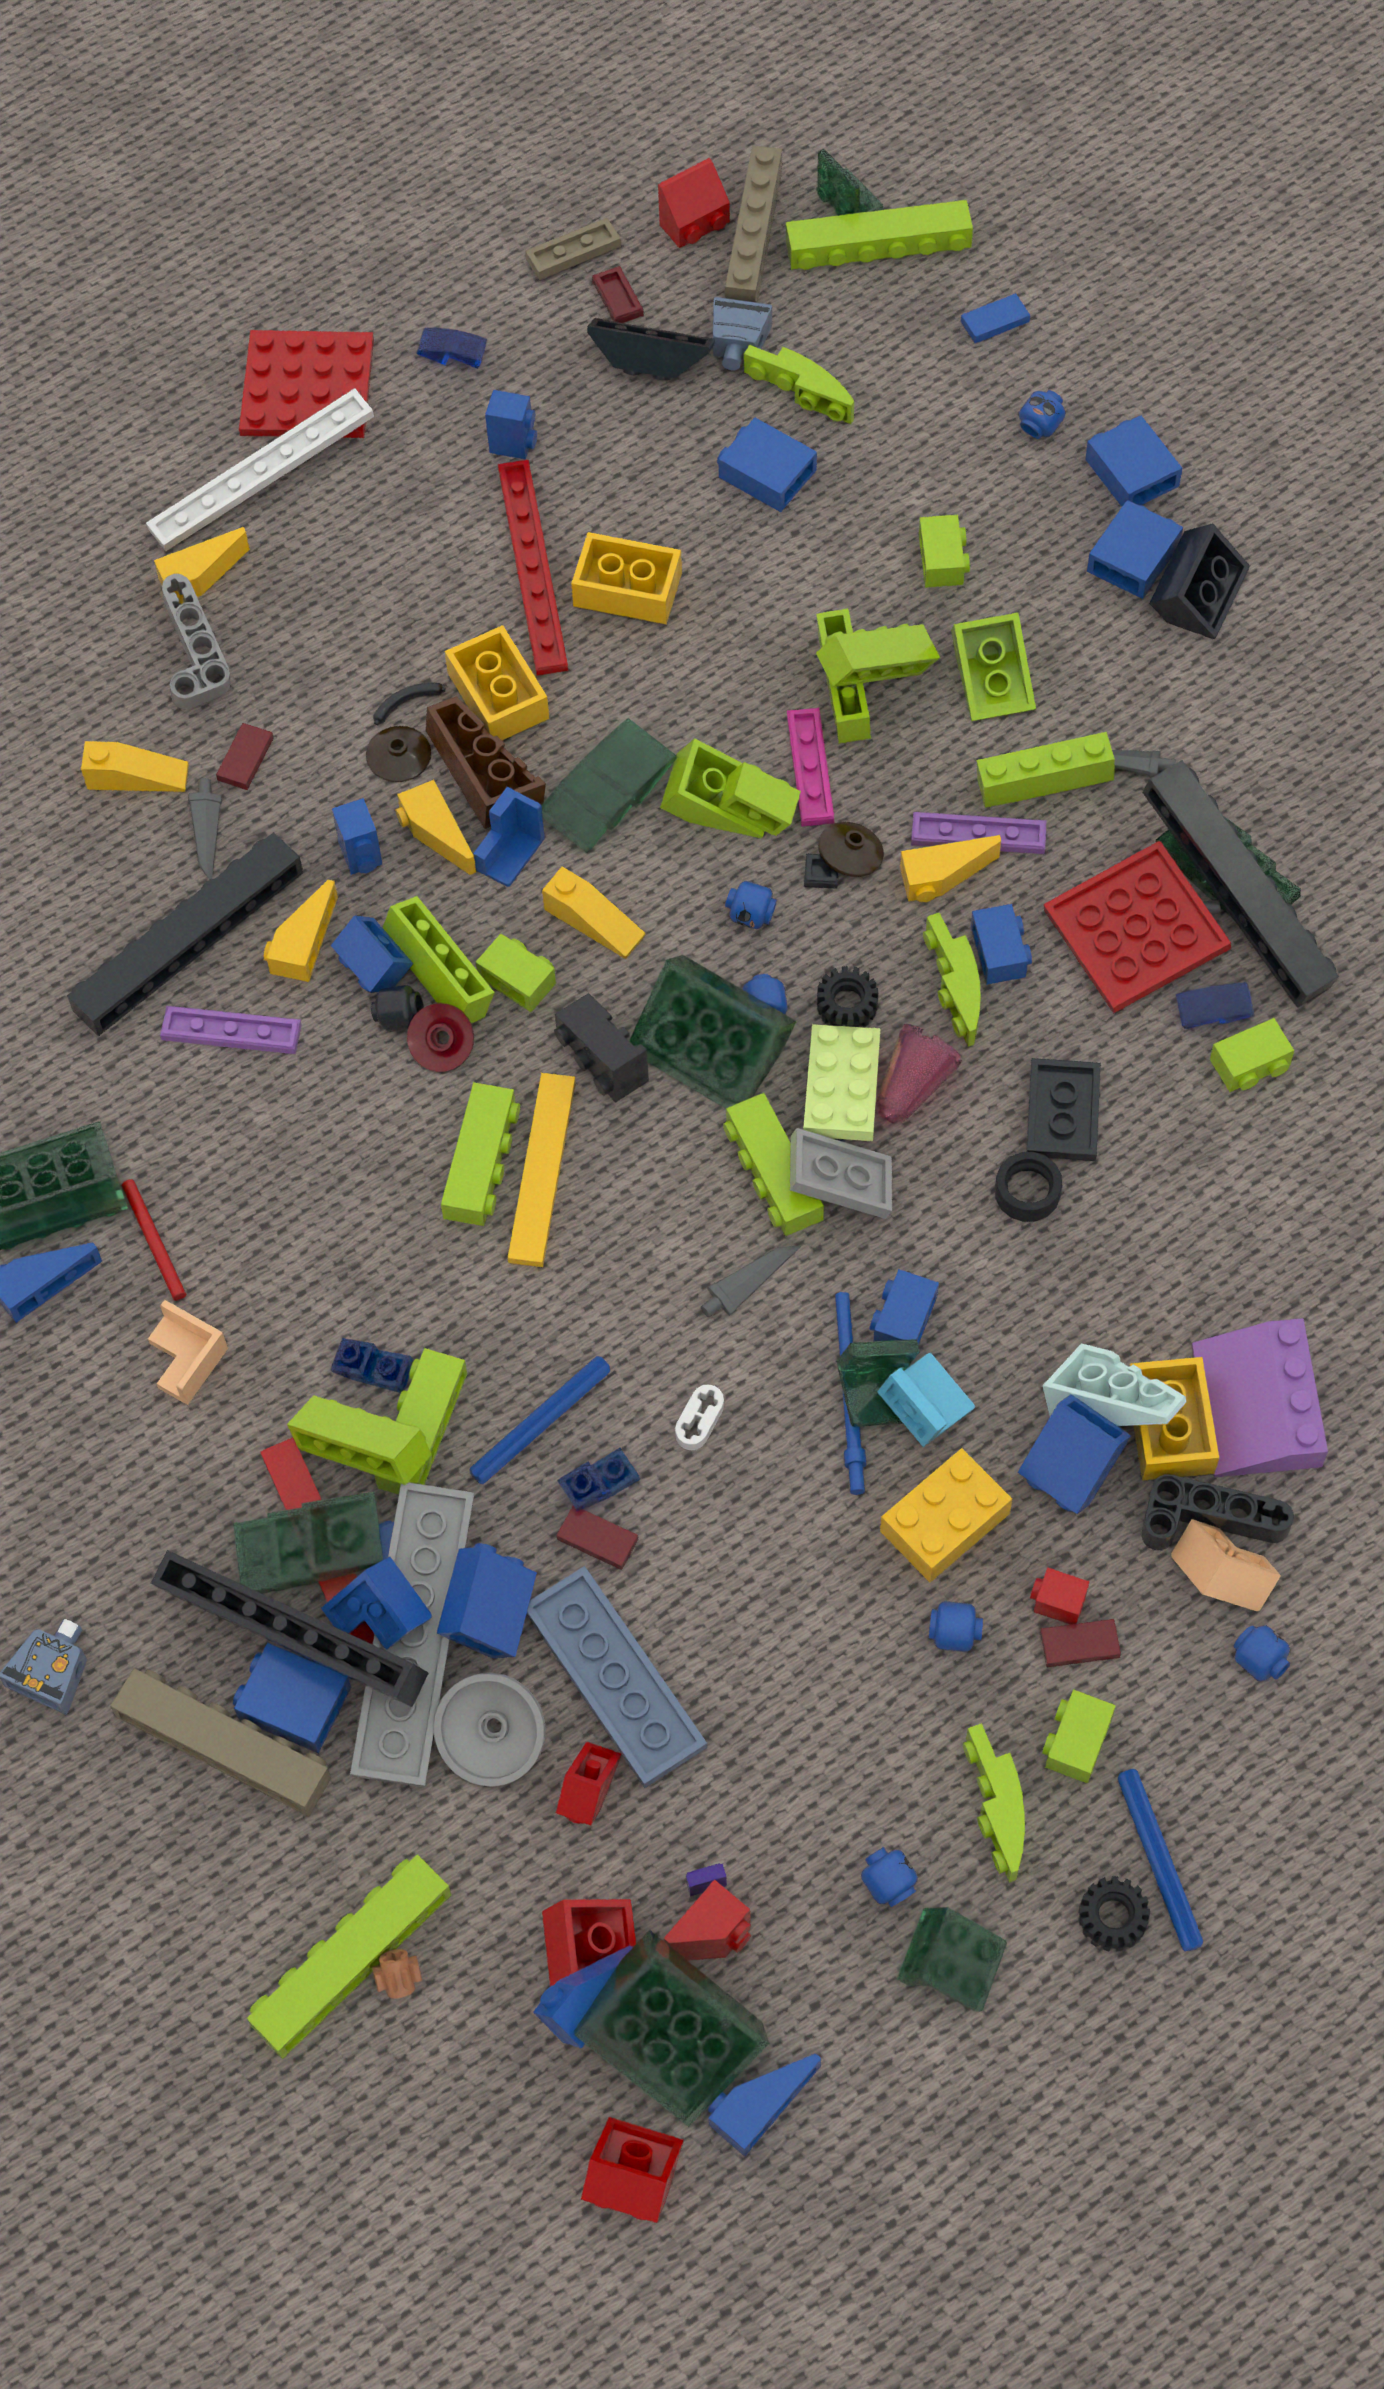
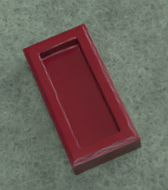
(617, 295)
(244, 756)
(597, 1537)
(1080, 1643)

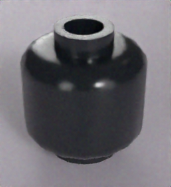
(396, 1007)

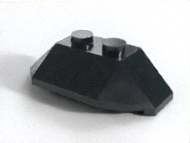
(648, 349)

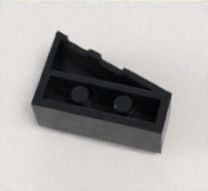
(602, 1048)

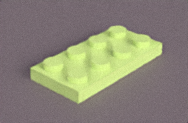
(842, 1082)

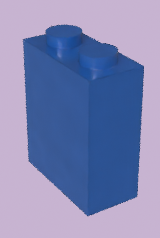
(1133, 462)
(767, 464)
(1134, 549)
(1073, 1454)
(487, 1601)
(291, 1697)

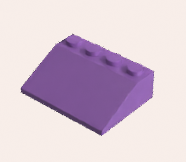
(1263, 1399)

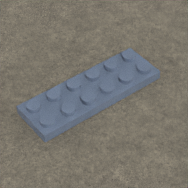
(615, 1677)

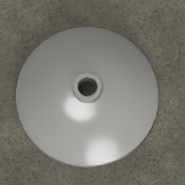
(473, 1746)

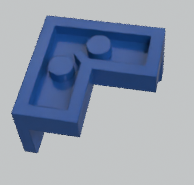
(513, 837)
(382, 1600)

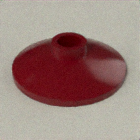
(425, 1042)

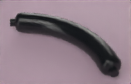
(404, 695)

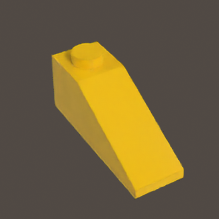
(205, 561)
(131, 768)
(434, 825)
(939, 868)
(590, 912)
(301, 935)

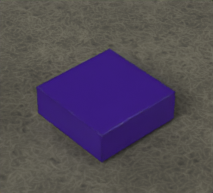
(700, 1879)

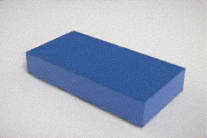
(995, 318)

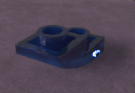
(445, 343)
(1215, 1003)
(368, 1365)
(598, 1481)

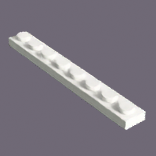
(260, 469)

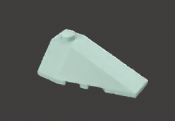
(1112, 1388)

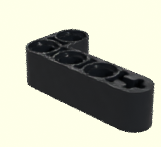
(1219, 1515)

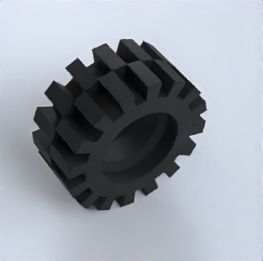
(847, 981)
(1114, 1891)

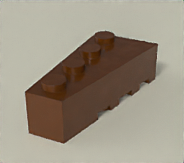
(477, 758)

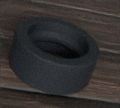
(1028, 1210)

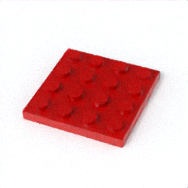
(299, 375)
(1137, 926)

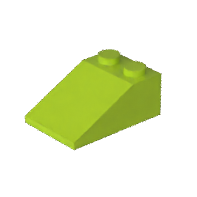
(993, 666)
(698, 786)

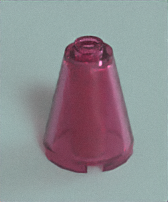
(914, 1073)

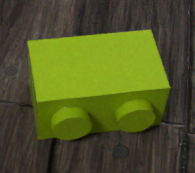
(942, 551)
(759, 798)
(516, 972)
(1252, 1055)
(1079, 1736)

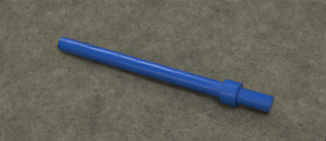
(854, 1454)

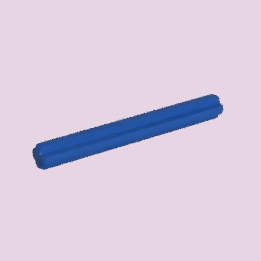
(539, 1420)
(1160, 1860)

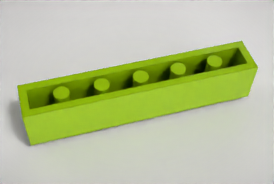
(879, 235)
(348, 1956)

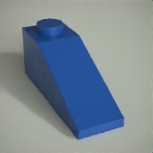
(38, 1277)
(571, 1997)
(755, 2105)

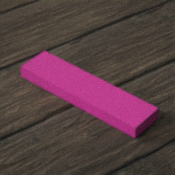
(810, 767)

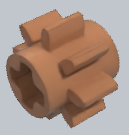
(397, 1973)

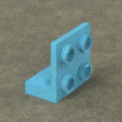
(925, 1399)

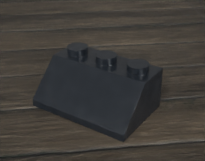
(1200, 582)

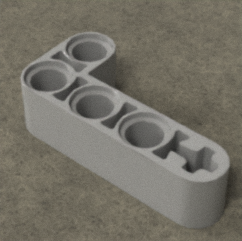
(191, 638)

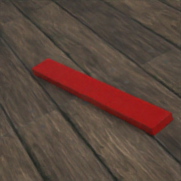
(532, 568)
(297, 1487)

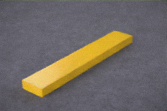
(541, 1170)

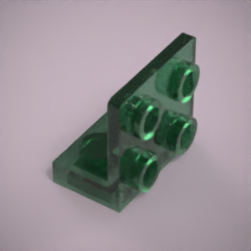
(842, 188)
(862, 1373)
(953, 1957)

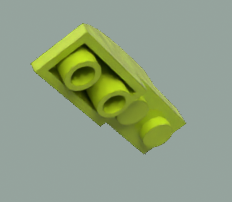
(812, 384)
(959, 977)
(1004, 1813)

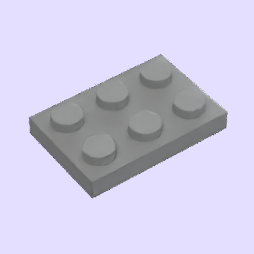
(841, 1173)

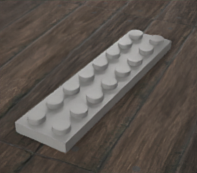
(425, 1541)

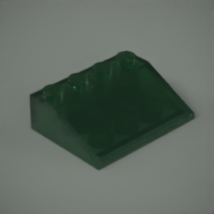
(710, 1032)
(57, 1185)
(671, 2029)

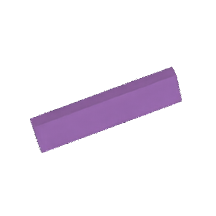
(1015, 834)
(231, 1029)

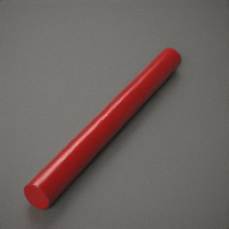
(153, 1239)

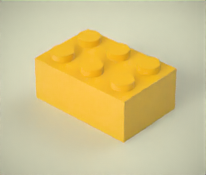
(626, 578)
(497, 683)
(1189, 1440)
(945, 1515)

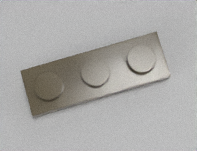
(573, 248)

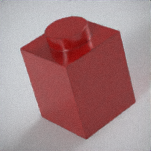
(1059, 1596)

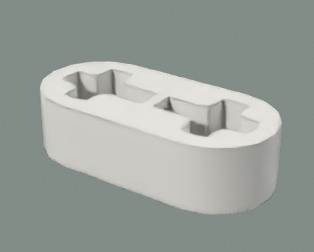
(706, 1421)

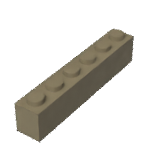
(754, 224)
(221, 1741)

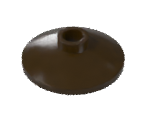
(398, 764)
(851, 849)

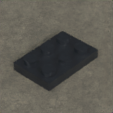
(1063, 1109)

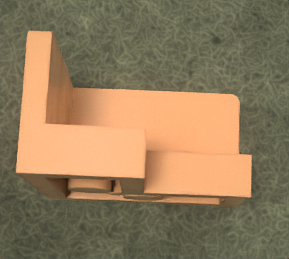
(192, 1344)
(1222, 1568)

